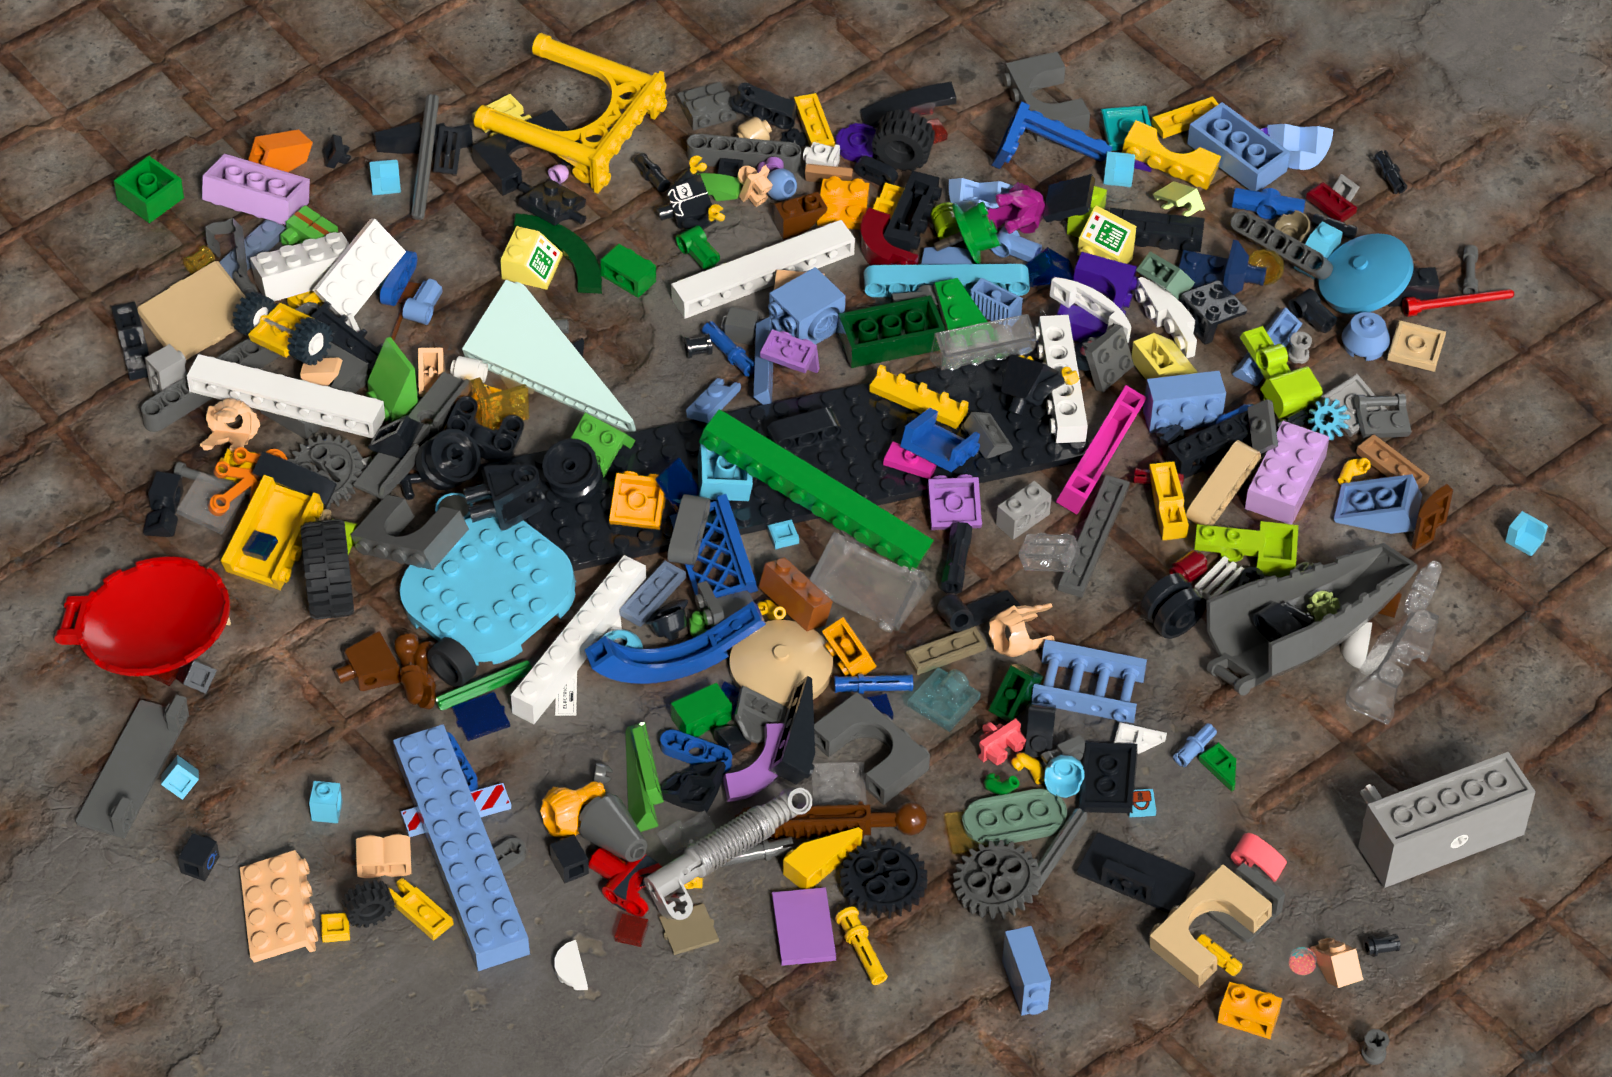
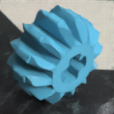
(1328, 409)

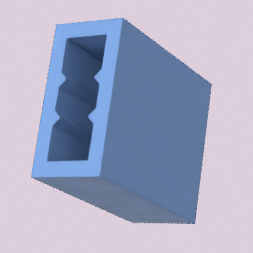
(1026, 970)

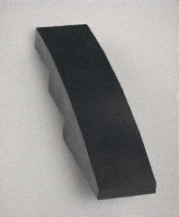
(917, 100)
(407, 139)
(131, 339)

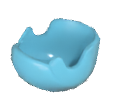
(1064, 776)

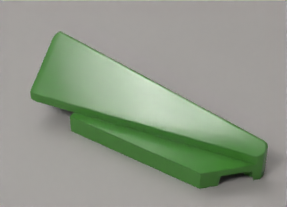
(642, 778)

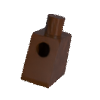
(369, 664)

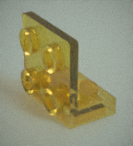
(498, 405)

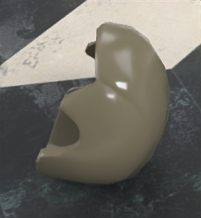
(1295, 225)

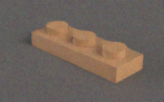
(1389, 460)

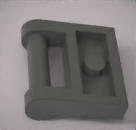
(1383, 423)

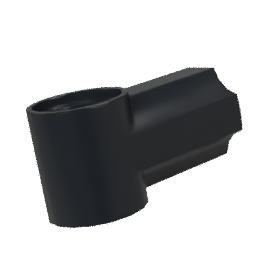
(1309, 306)

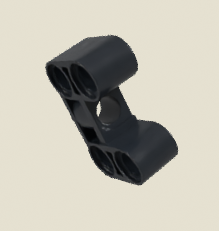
(488, 440)

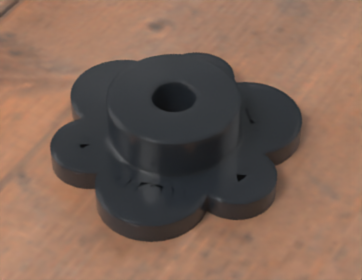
(794, 136)

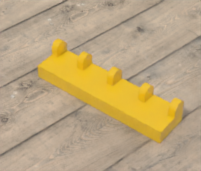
(918, 397)

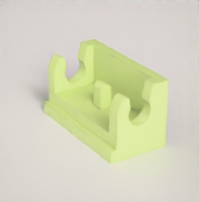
(1180, 195)

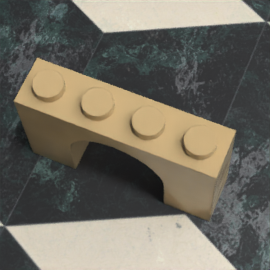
(1220, 892)

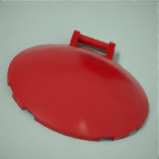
(148, 617)

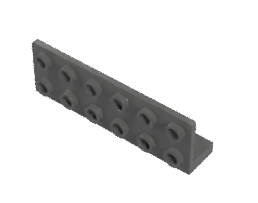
(133, 767)

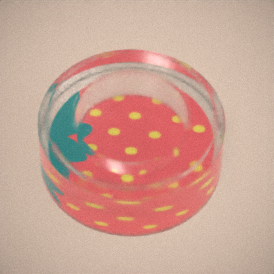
(1302, 961)

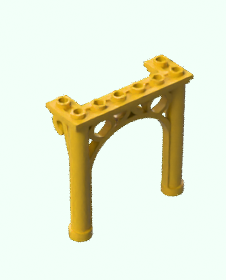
(589, 158)

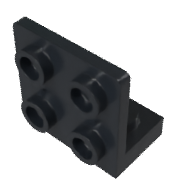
(1211, 306)

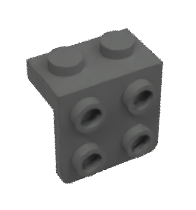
(720, 608)
(1267, 889)

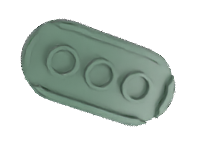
(1015, 817)

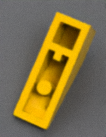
(819, 857)

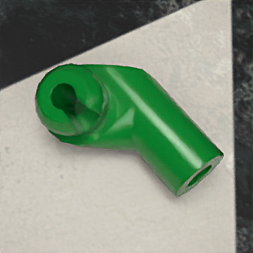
(998, 787)

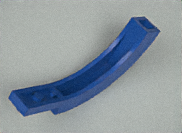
(675, 661)

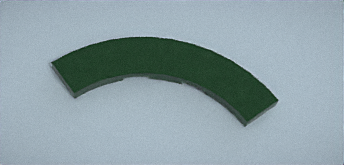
(573, 249)

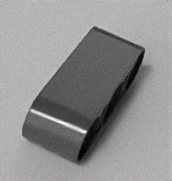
(689, 529)

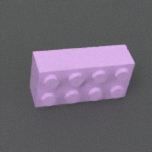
(255, 189)
(1287, 473)

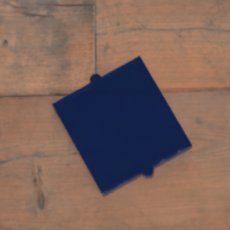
(676, 482)
(481, 716)

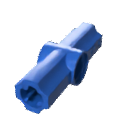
(1267, 202)

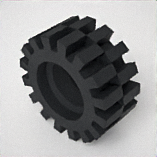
(368, 903)

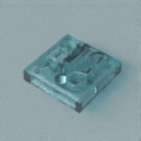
(944, 698)

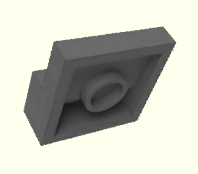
(706, 105)

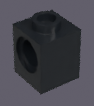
(166, 491)

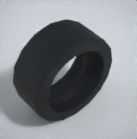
(452, 662)

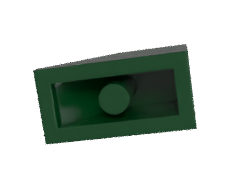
(1015, 692)

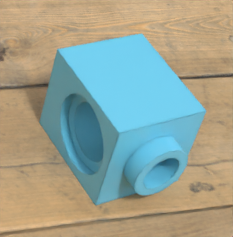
(325, 802)

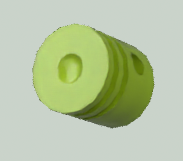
(944, 220)

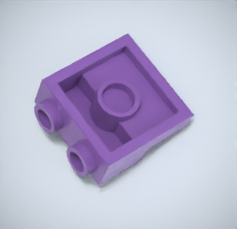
(954, 501)

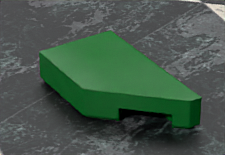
(1220, 764)

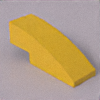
(1168, 501)

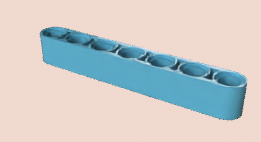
(888, 279)

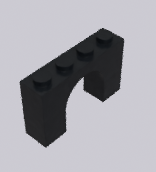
(494, 153)

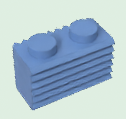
(995, 301)

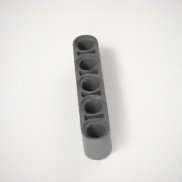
(752, 151)
(1290, 249)

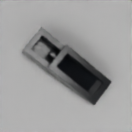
(294, 477)

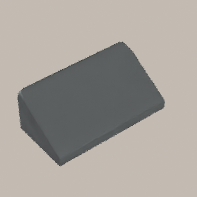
(991, 437)

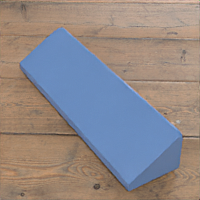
(1280, 331)
(763, 368)

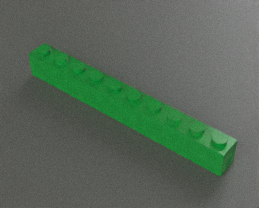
(815, 491)

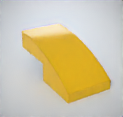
(888, 199)

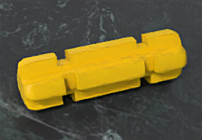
(1232, 965)

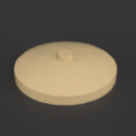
(780, 658)

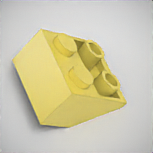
(1159, 357)

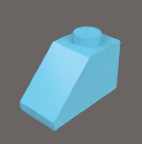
(1324, 240)

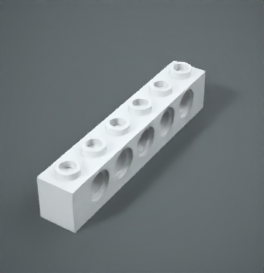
(1066, 401)

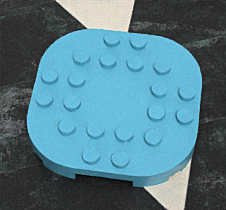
(491, 590)

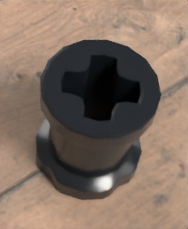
(698, 345)

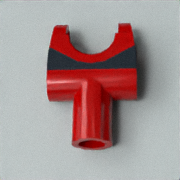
(624, 880)

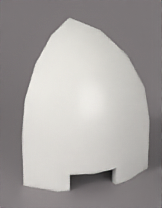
(1356, 646)

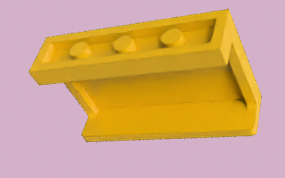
(279, 514)

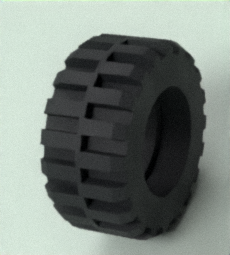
(327, 569)

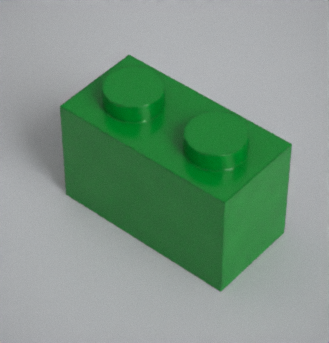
(628, 270)
(701, 711)

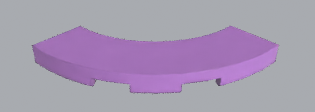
(756, 776)

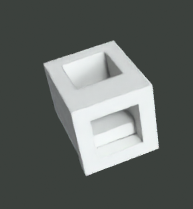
(822, 155)

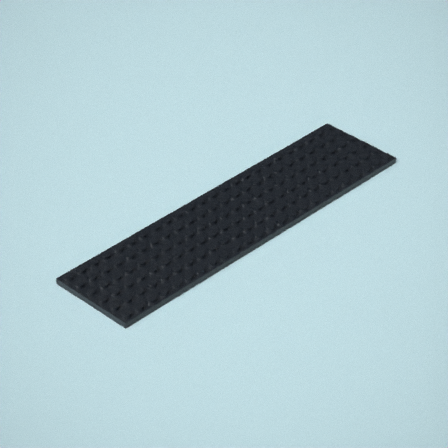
(852, 459)

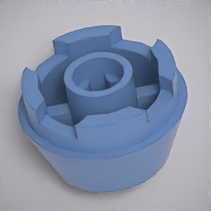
(1366, 336)

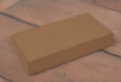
(817, 173)

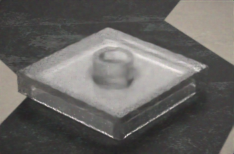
(196, 503)

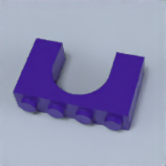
(1108, 277)

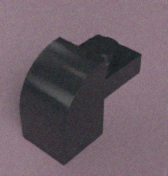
(1040, 729)

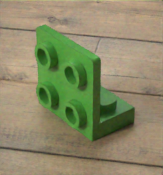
(602, 438)

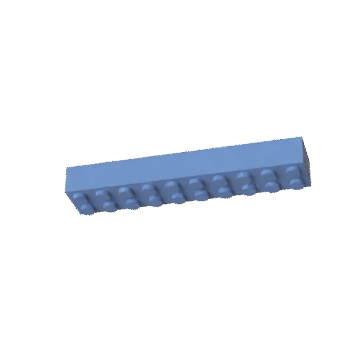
(461, 848)

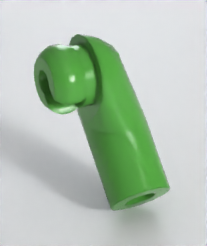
(697, 624)

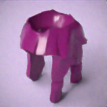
(1018, 209)

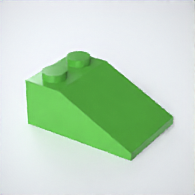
(393, 382)

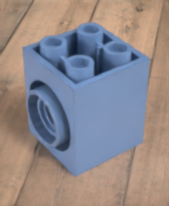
(807, 307)

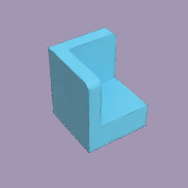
(1119, 169)
(385, 177)
(1526, 533)
(179, 777)

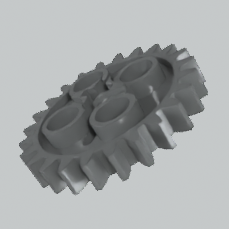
(337, 455)
(976, 873)

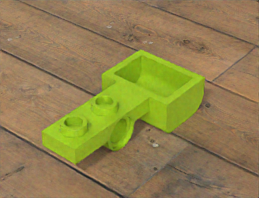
(1285, 388)
(1272, 545)

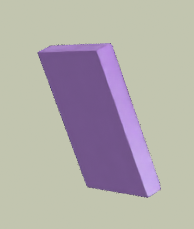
(803, 926)

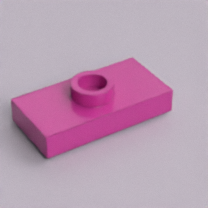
(908, 462)

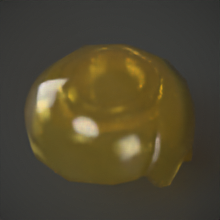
(1271, 260)

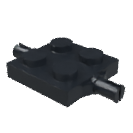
(552, 202)

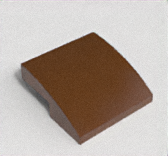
(1432, 515)

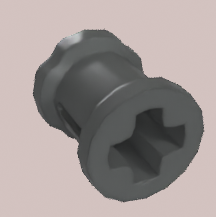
(1375, 1047)

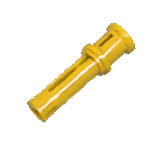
(857, 936)

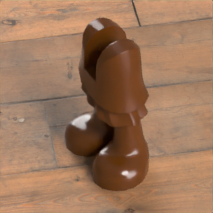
(414, 672)

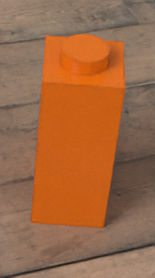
(281, 150)

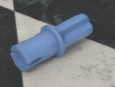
(1194, 745)

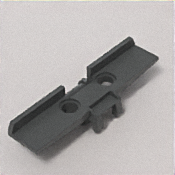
(437, 404)

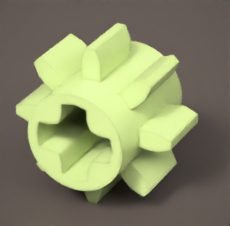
(1323, 604)

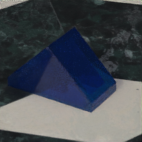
(1047, 266)

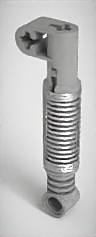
(702, 858)

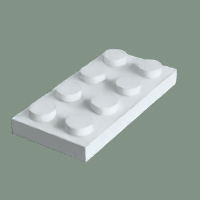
(359, 269)

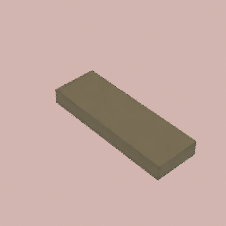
(946, 650)

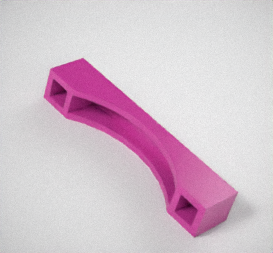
(1101, 450)

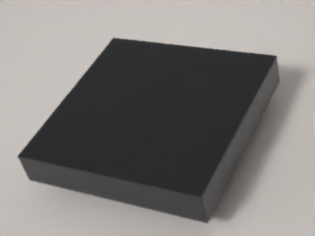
(1069, 198)

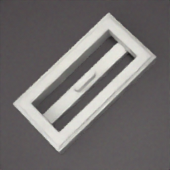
(1229, 567)

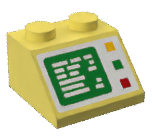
(1107, 236)
(530, 258)

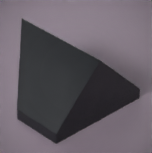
(396, 437)

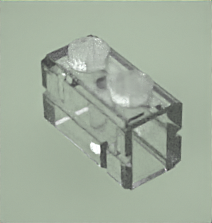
(1049, 552)

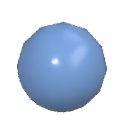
(783, 184)

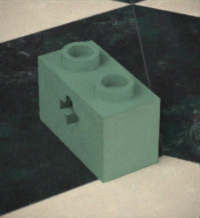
(1165, 275)

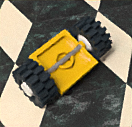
(282, 328)

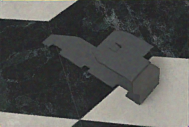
(226, 228)

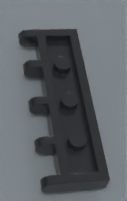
(348, 338)

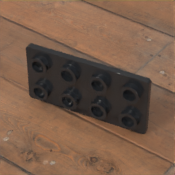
(1135, 873)

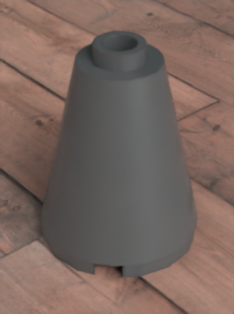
(611, 827)

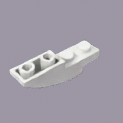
(1167, 312)

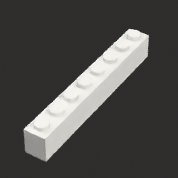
(759, 268)
(286, 396)
(568, 649)

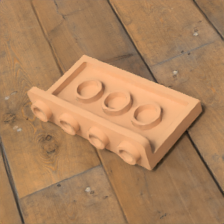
(278, 906)

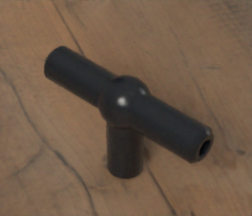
(407, 487)

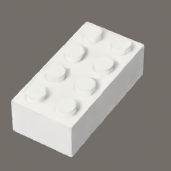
(296, 267)

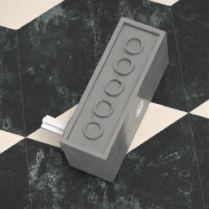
(1444, 819)

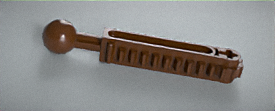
(829, 820)

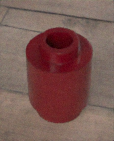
(1190, 565)

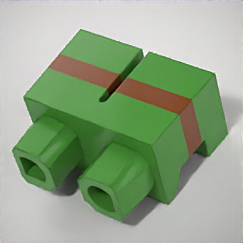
(306, 225)

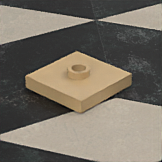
(1416, 345)

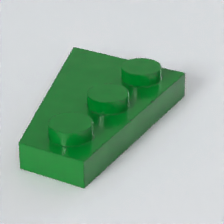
(956, 305)

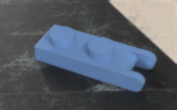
(712, 400)

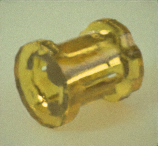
(206, 256)

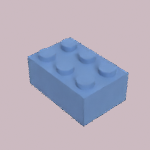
(1184, 401)

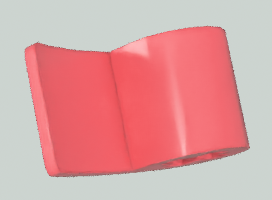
(1256, 851)

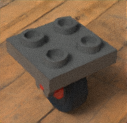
(1105, 356)

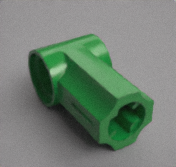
(696, 244)

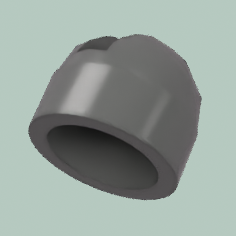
(600, 772)

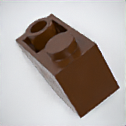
(798, 214)

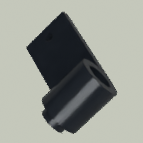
(962, 616)

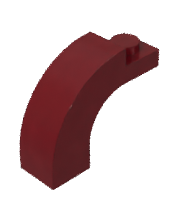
(875, 247)

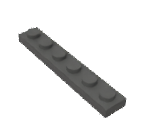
(1095, 534)

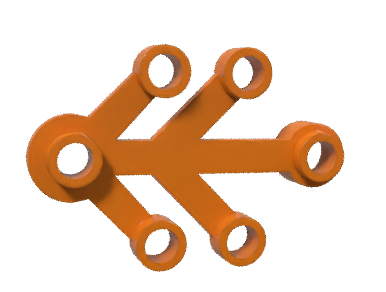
(241, 473)

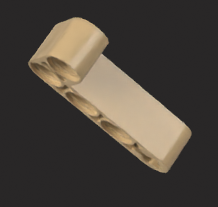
(1237, 466)

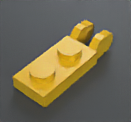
(421, 910)

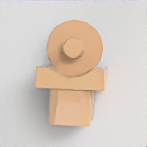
(754, 184)

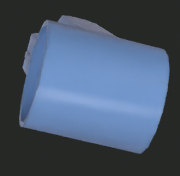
(1016, 246)
(421, 306)

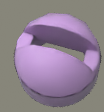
(558, 173)

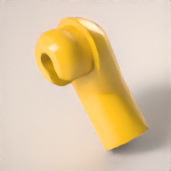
(1353, 468)
(771, 610)
(1033, 765)

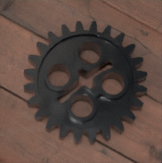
(883, 878)

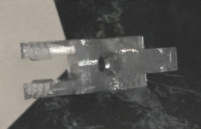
(1423, 588)

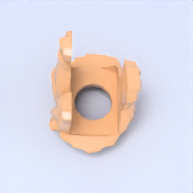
(224, 413)
(1019, 640)

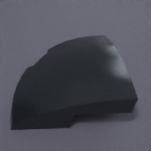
(695, 788)

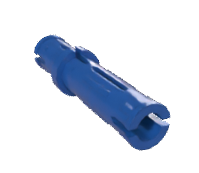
(735, 354)
(873, 683)

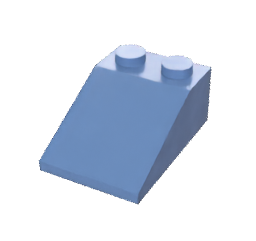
(1380, 504)

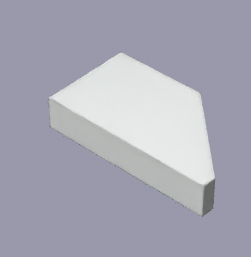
(1144, 737)

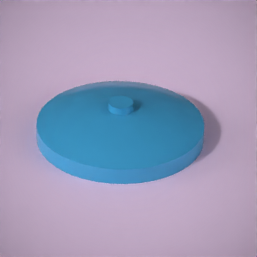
(1367, 273)

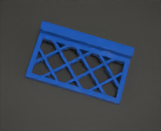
(735, 550)

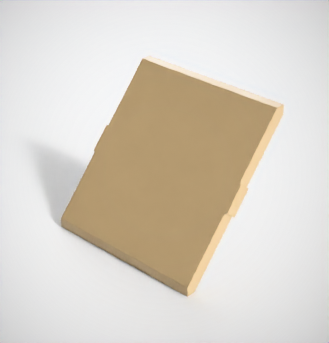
(194, 310)

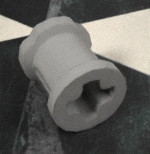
(1299, 351)

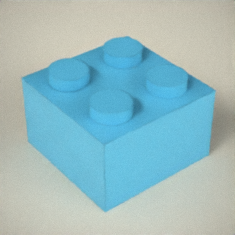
(720, 477)

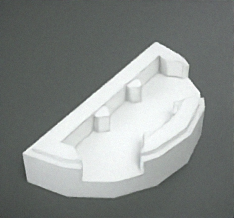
(569, 966)

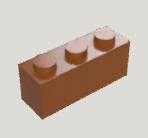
(795, 594)

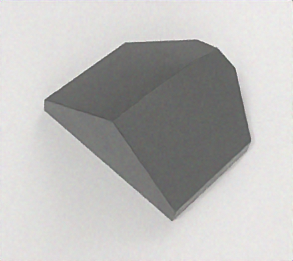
(756, 711)

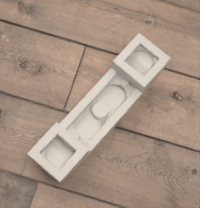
(1071, 292)

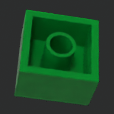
(149, 189)

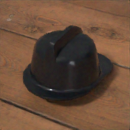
(669, 620)

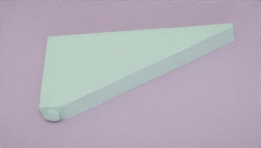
(530, 349)

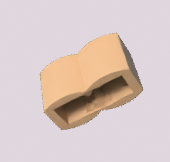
(383, 856)

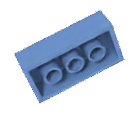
(1244, 149)

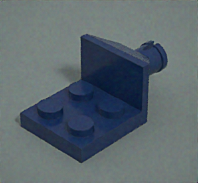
(1229, 271)

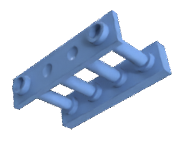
(1091, 661)

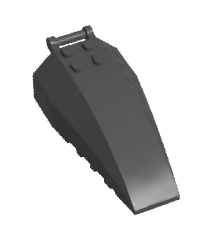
(1359, 580)

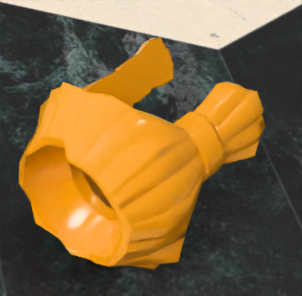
(563, 806)

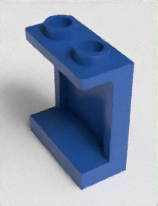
(938, 444)

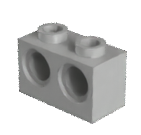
(1023, 510)

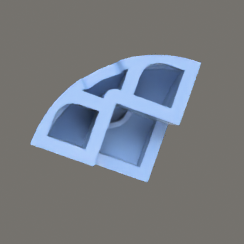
(1305, 144)
(969, 193)

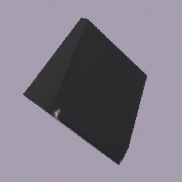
(160, 523)
(731, 738)

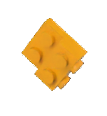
(844, 201)
(637, 501)

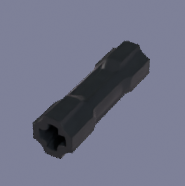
(955, 565)

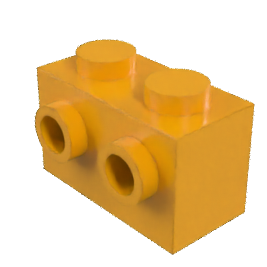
(849, 649)
(1249, 1010)

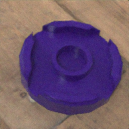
(856, 141)

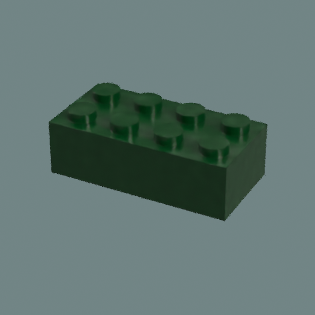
(889, 331)

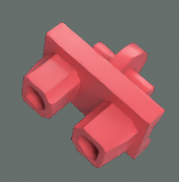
(998, 738)

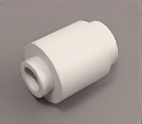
(469, 368)

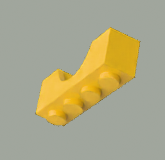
(1194, 167)

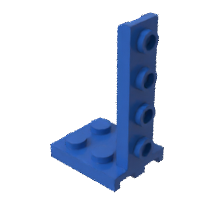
(1050, 129)

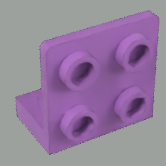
(791, 352)

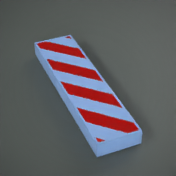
(487, 800)

